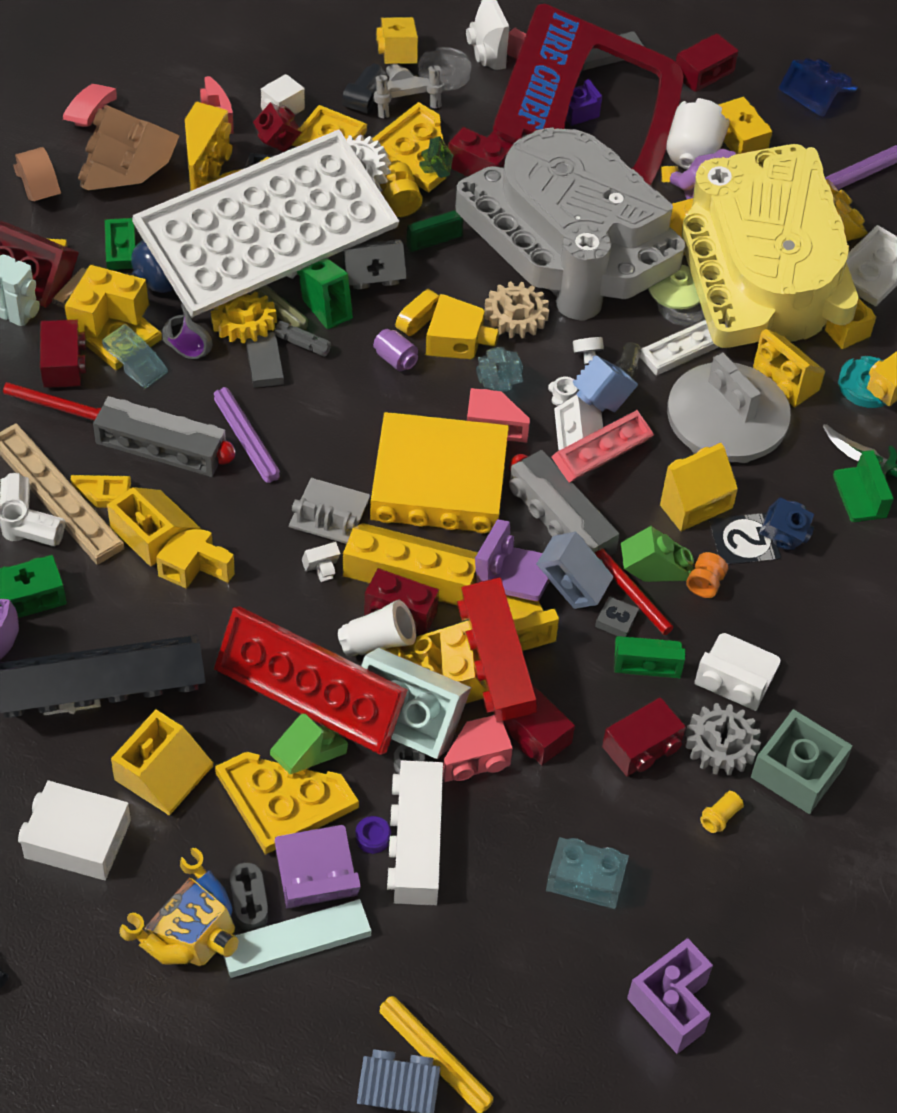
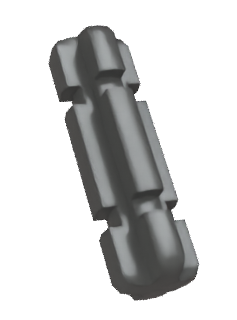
(302, 338)

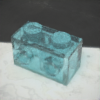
(587, 872)

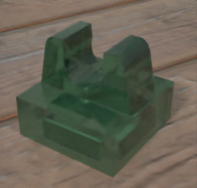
(437, 158)

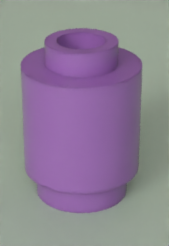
(396, 349)

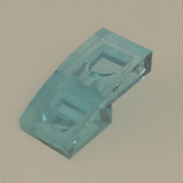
(138, 358)

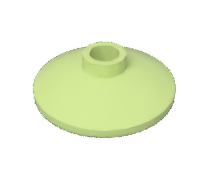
(676, 290)

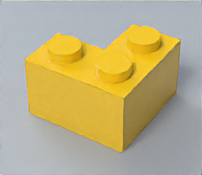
(104, 296)

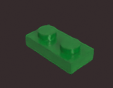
(119, 243)

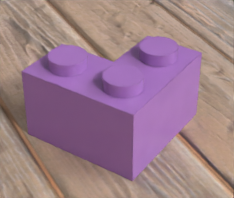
(666, 995)

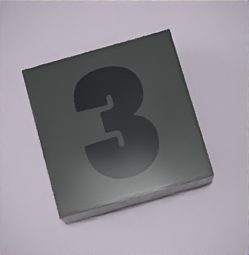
(617, 617)

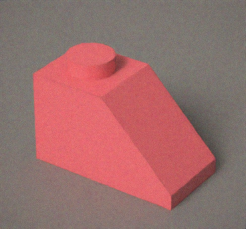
(497, 408)

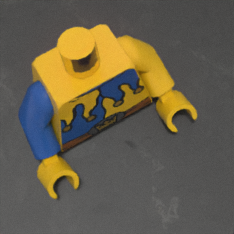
(191, 923)

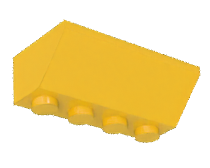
(410, 557)

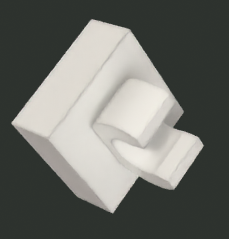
(322, 560)

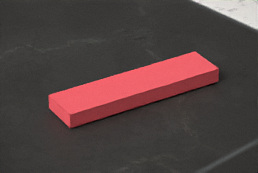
(602, 446)

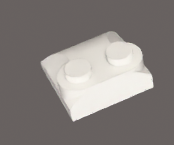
(489, 35)

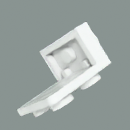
(737, 671)

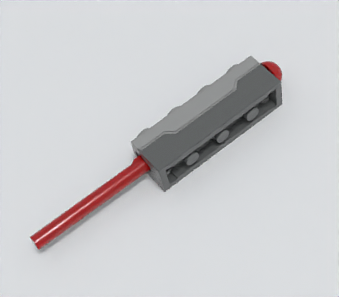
(144, 431)
(567, 510)

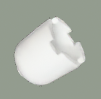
(696, 131)

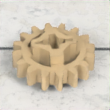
(516, 309)

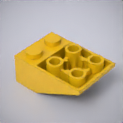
(206, 143)
(447, 654)

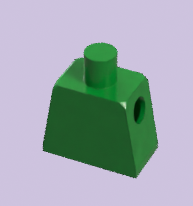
(326, 292)

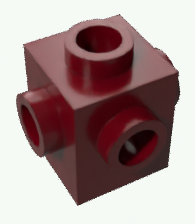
(277, 127)

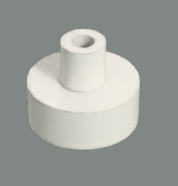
(588, 347)

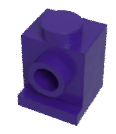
(584, 104)

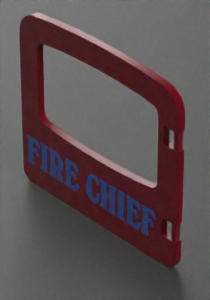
(549, 70)

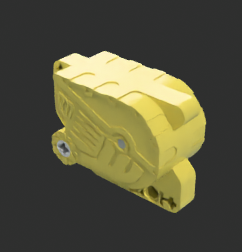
(767, 246)

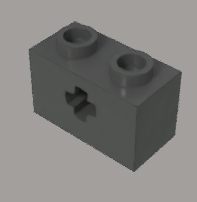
(388, 253)

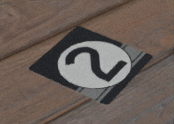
(740, 541)

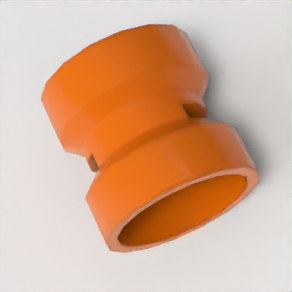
(707, 575)

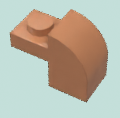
(37, 174)

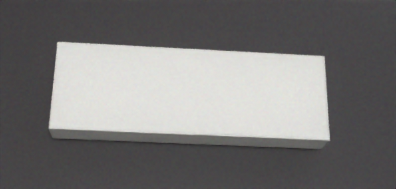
(678, 348)

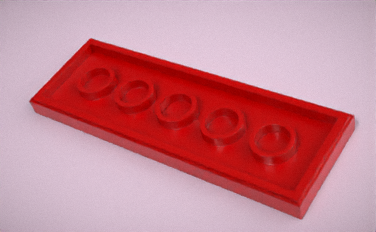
(310, 680)

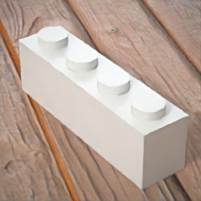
(418, 833)

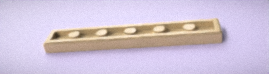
(59, 495)

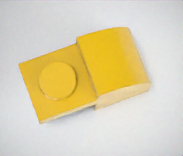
(193, 552)

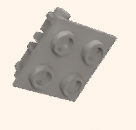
(328, 510)

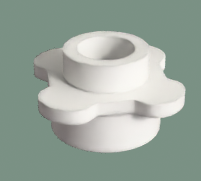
(562, 390)

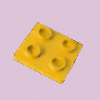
(532, 623)

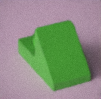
(307, 745)

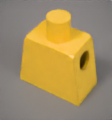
(458, 330)

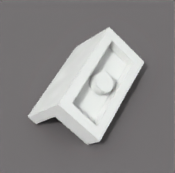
(575, 421)

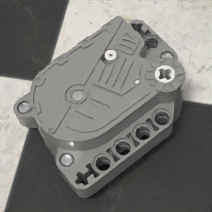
(573, 220)

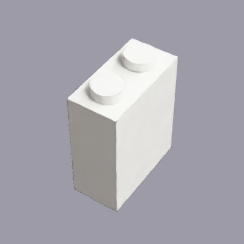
(75, 830)

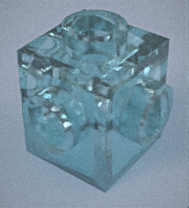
(509, 369)

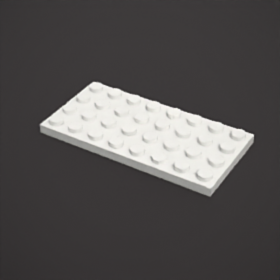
(264, 222)

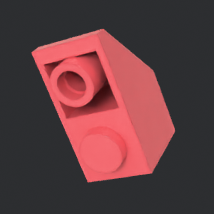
(478, 749)

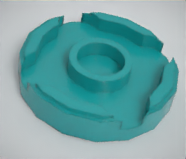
(854, 381)

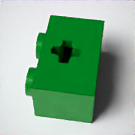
(32, 586)

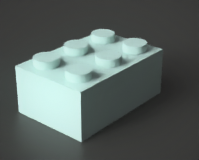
(430, 706)

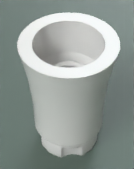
(381, 629)

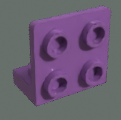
(514, 565)
(316, 866)

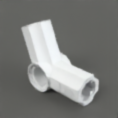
(21, 522)

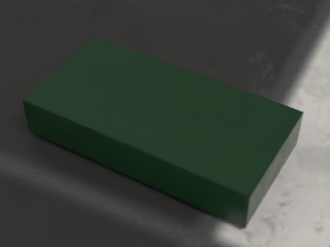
(434, 230)

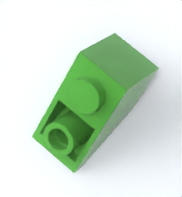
(656, 557)

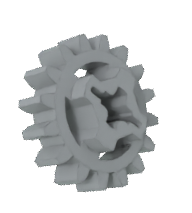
(705, 739)

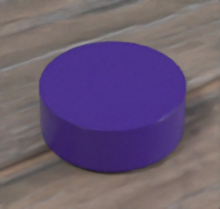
(373, 834)

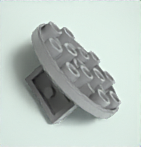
(729, 407)

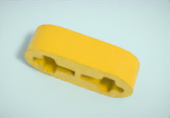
(417, 312)

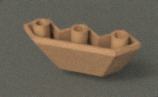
(124, 150)

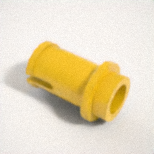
(715, 817)

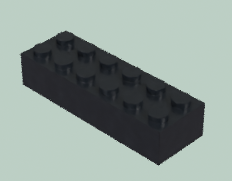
(100, 673)

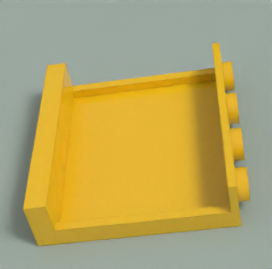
(439, 472)

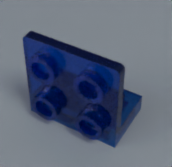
(815, 84)

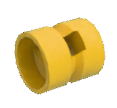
(401, 190)

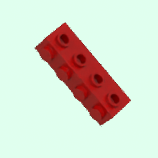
(498, 650)

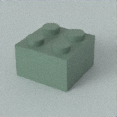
(801, 761)

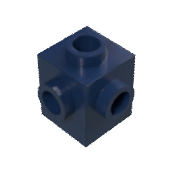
(787, 524)

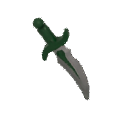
(854, 451)

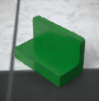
(864, 489)
(649, 657)

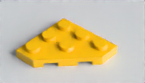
(408, 138)
(282, 802)

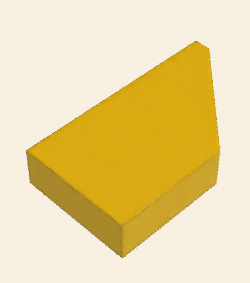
(101, 489)

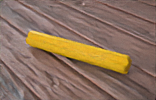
(427, 1045)

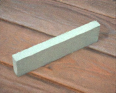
(298, 938)

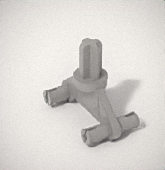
(403, 83)

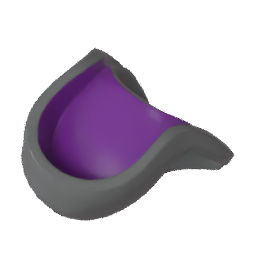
(192, 339)

